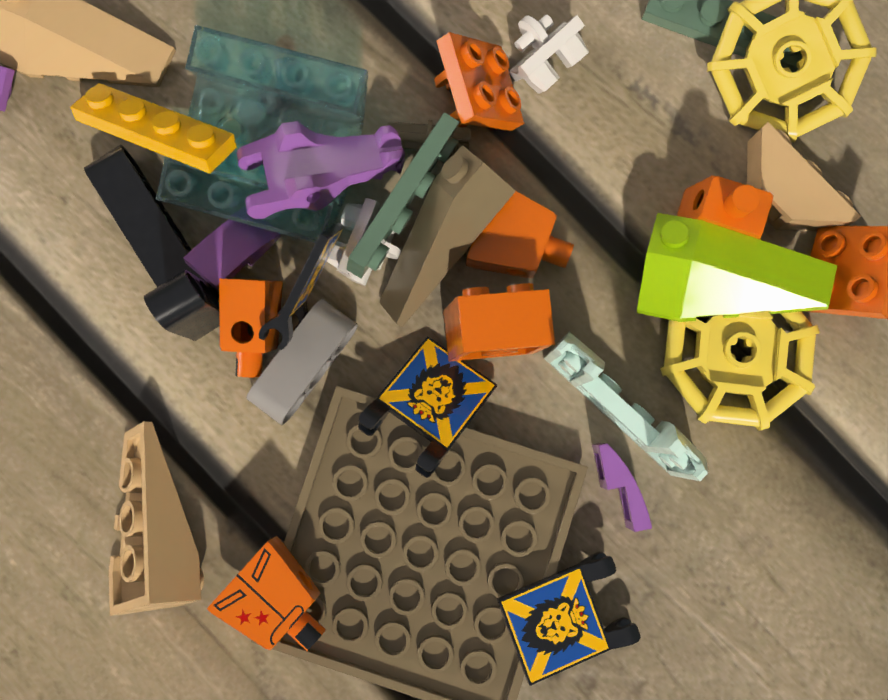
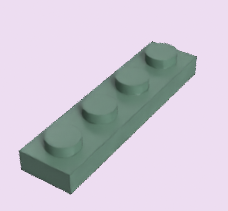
(705, 22)
(395, 212)

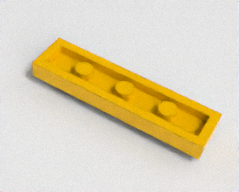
(154, 127)

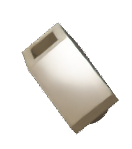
(800, 192)

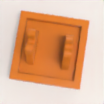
(479, 83)
(861, 269)

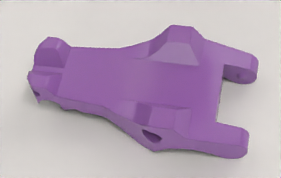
(314, 168)

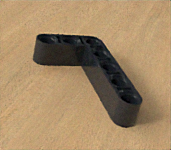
(182, 299)

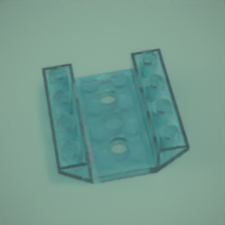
(261, 90)

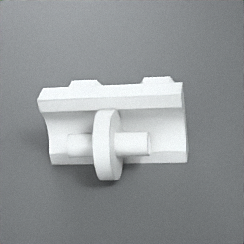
(563, 41)
(357, 219)

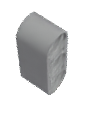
(302, 362)

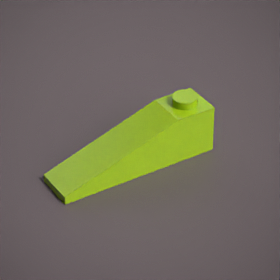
(716, 271)

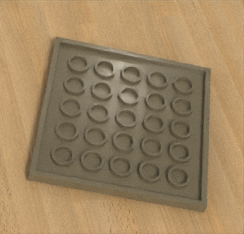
(418, 560)

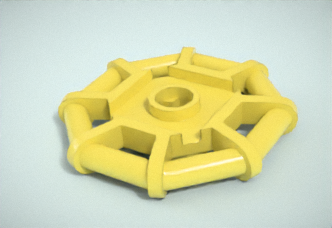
(779, 85)
(748, 377)

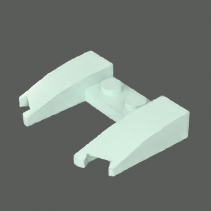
(663, 444)

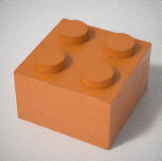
(498, 323)

